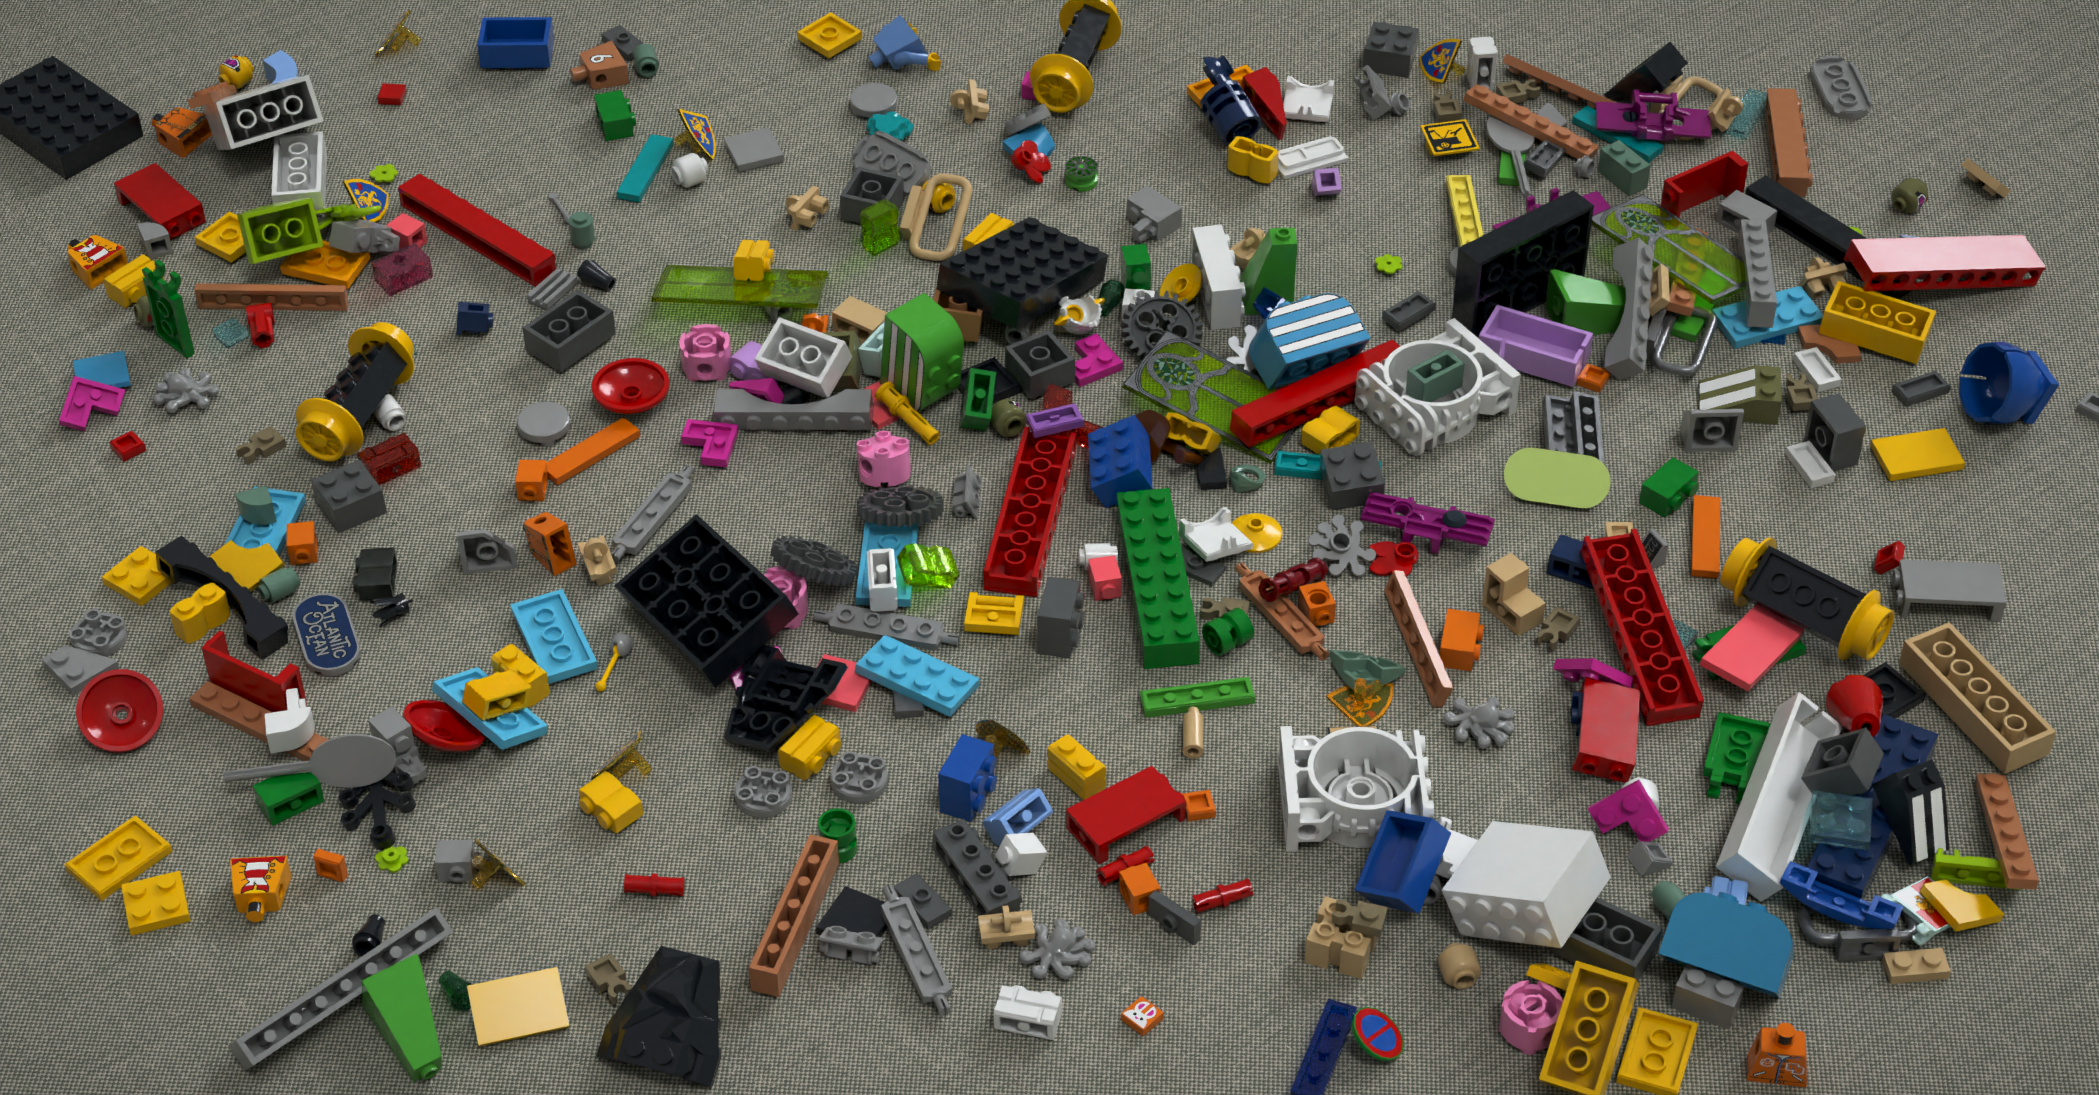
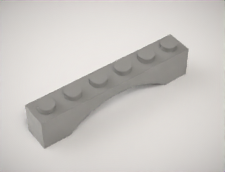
(1760, 286)
(1627, 348)
(844, 411)

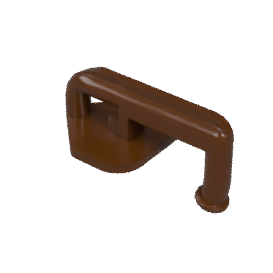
(1158, 429)

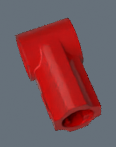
(261, 322)

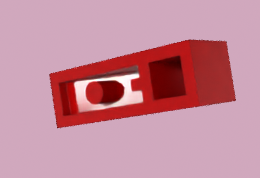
(1266, 97)

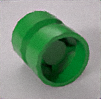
(1229, 631)
(839, 826)

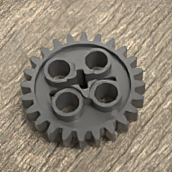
(1141, 335)
(900, 506)
(813, 560)

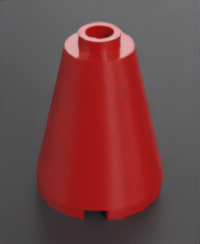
(1856, 703)

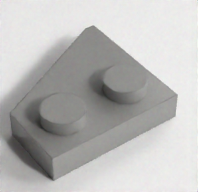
(76, 667)

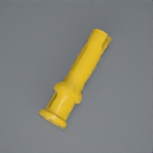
(900, 406)

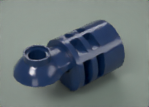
(1227, 103)

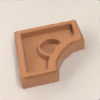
(1836, 349)

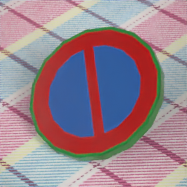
(1377, 1034)

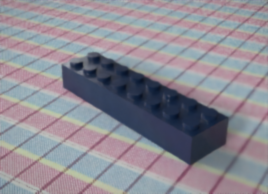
(1853, 868)

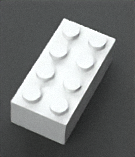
(300, 168)
(1221, 284)

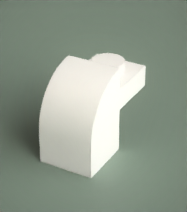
(291, 727)

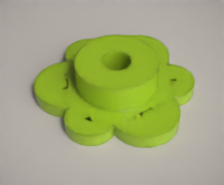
(384, 173)
(1388, 263)
(392, 859)

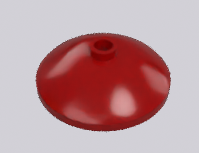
(630, 385)
(111, 694)
(441, 727)

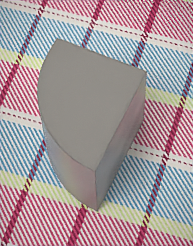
(154, 239)

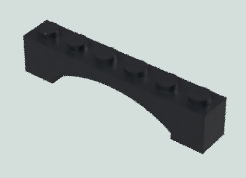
(187, 564)

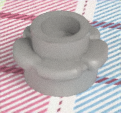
(1400, 103)
(1585, 167)

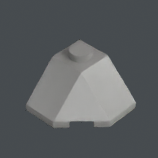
(485, 552)

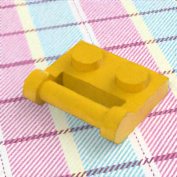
(994, 614)

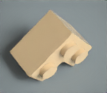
(1508, 596)

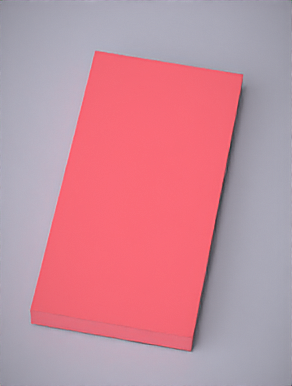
(1752, 647)

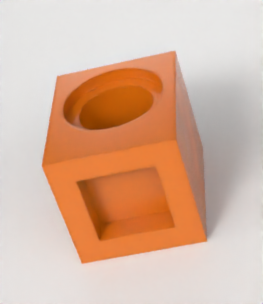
(531, 480)
(302, 543)
(1317, 603)
(1135, 887)

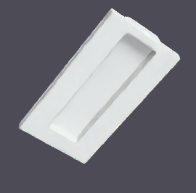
(1310, 156)

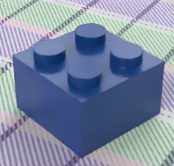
(967, 778)

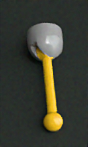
(620, 646)

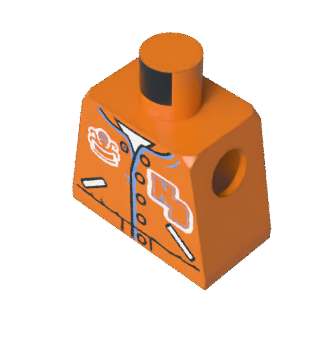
(1778, 1056)

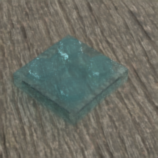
(1840, 820)

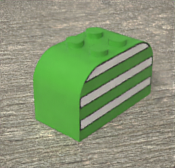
(922, 351)

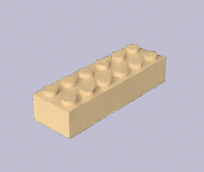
(1977, 698)

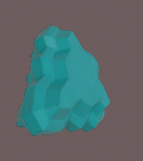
(891, 124)

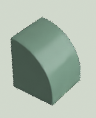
(256, 506)

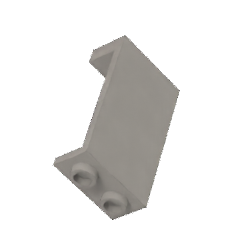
(1949, 584)

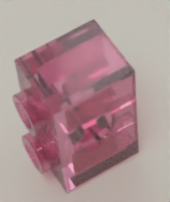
(402, 269)

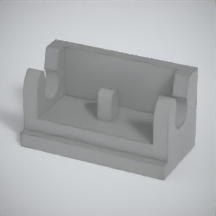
(1374, 94)

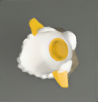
(1078, 315)

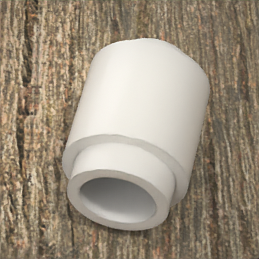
(390, 413)
(1095, 551)

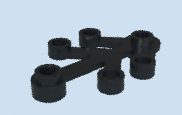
(381, 833)

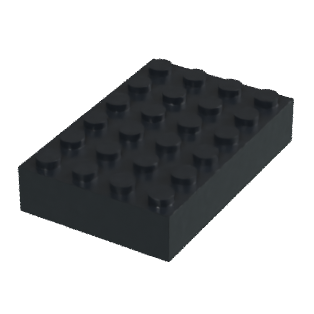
(64, 118)
(1516, 259)
(1022, 272)
(706, 600)

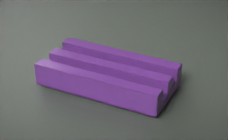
(1054, 420)

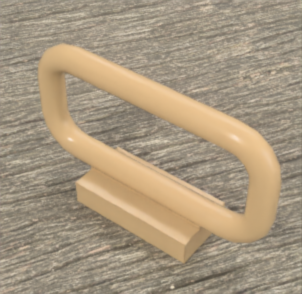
(1681, 88)
(917, 210)

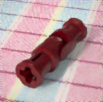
(1290, 580)

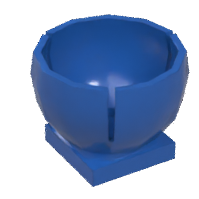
(2014, 384)

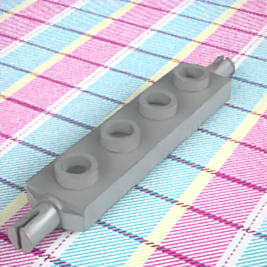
(652, 513)
(874, 625)
(916, 950)

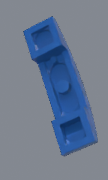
(1838, 904)

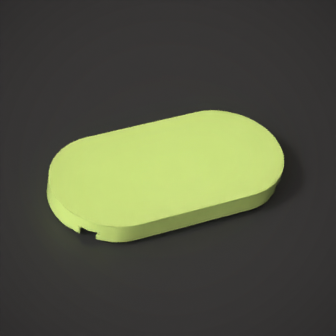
(1557, 478)

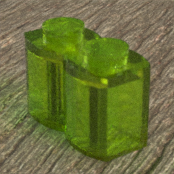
(879, 227)
(927, 566)

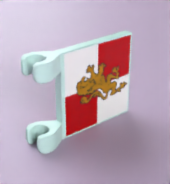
(1920, 910)

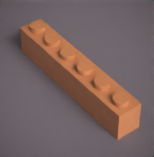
(1787, 140)
(794, 916)

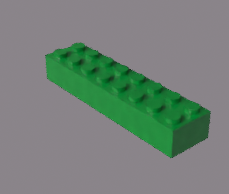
(1157, 579)

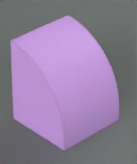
(1326, 182)

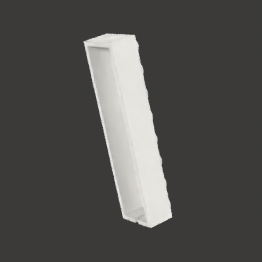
(1776, 799)

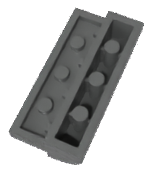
(1573, 424)

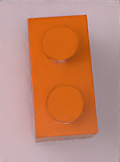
(1460, 639)

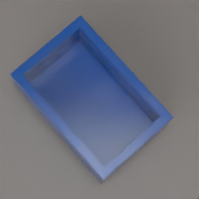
(515, 42)
(1119, 459)
(1403, 861)

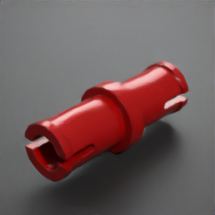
(1111, 871)
(654, 885)
(1222, 895)

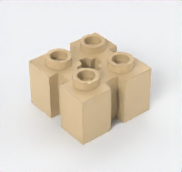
(1337, 944)

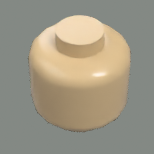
(1459, 966)

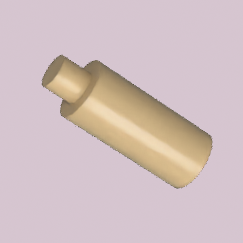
(1193, 733)

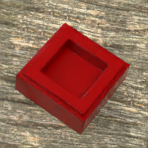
(391, 94)
(127, 446)
(1889, 557)

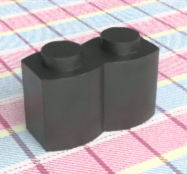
(375, 573)

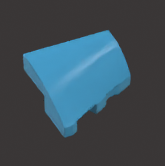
(1037, 134)

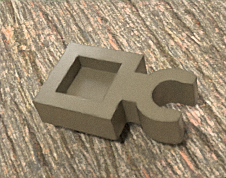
(1518, 92)
(1446, 108)
(1799, 394)
(262, 443)
(1213, 609)
(1557, 626)
(1364, 918)
(608, 975)

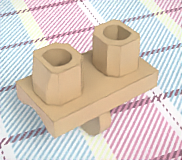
(971, 102)
(1724, 110)
(804, 208)
(1247, 247)
(1821, 274)
(598, 560)
(1006, 928)

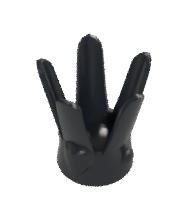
(396, 606)

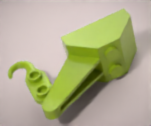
(291, 227)

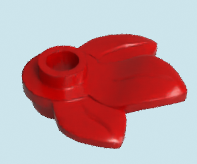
(1029, 159)
(1393, 557)

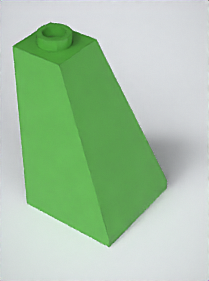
(1271, 267)
(1585, 302)
(403, 1015)

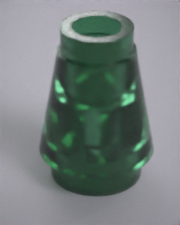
(1113, 293)
(455, 990)

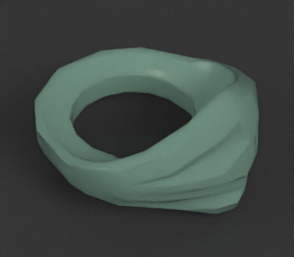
(1241, 482)

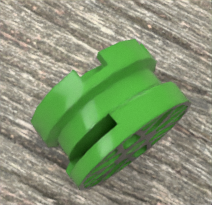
(1081, 175)

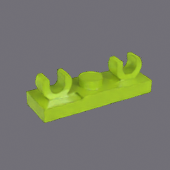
(1967, 870)

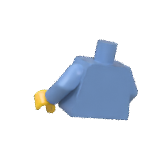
(901, 46)

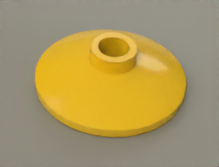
(1184, 281)
(1260, 530)

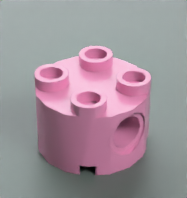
(705, 353)
(883, 459)
(794, 588)
(1529, 1015)

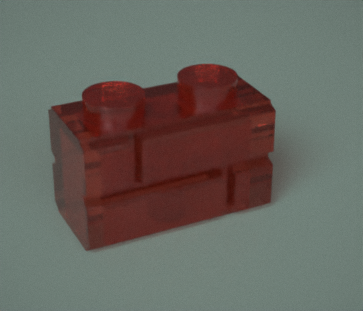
(390, 458)

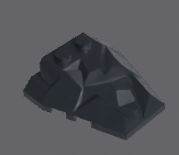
(778, 697)
(670, 1019)

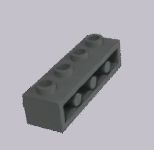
(974, 869)

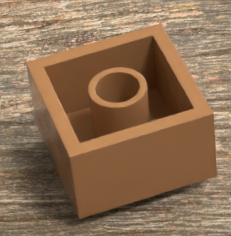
(967, 318)

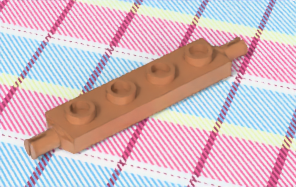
(1283, 614)

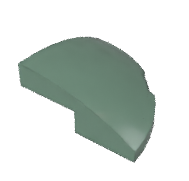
(1356, 665)

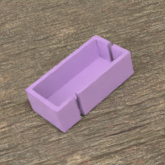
(1537, 344)

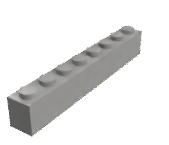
(337, 990)

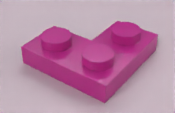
(1097, 360)
(88, 396)
(715, 437)
(1579, 668)
(1630, 805)

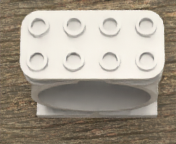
(1419, 425)
(1357, 798)

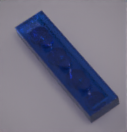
(1324, 1049)

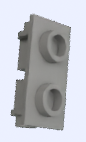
(967, 493)
(864, 945)

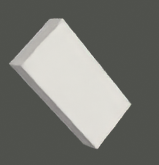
(1817, 369)
(1810, 464)

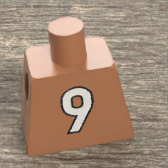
(601, 67)

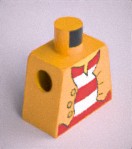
(95, 259)
(259, 884)

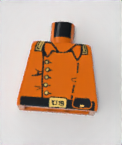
(181, 130)
(549, 534)

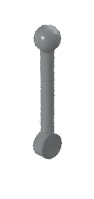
(553, 197)

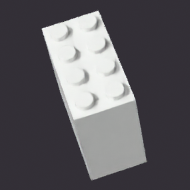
(263, 112)
(1526, 884)

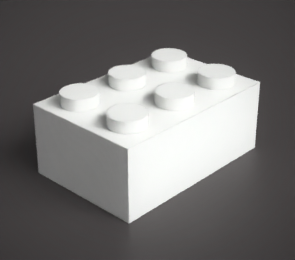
(803, 357)

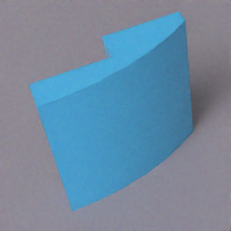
(105, 369)

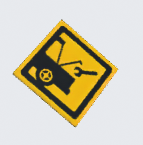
(1449, 138)

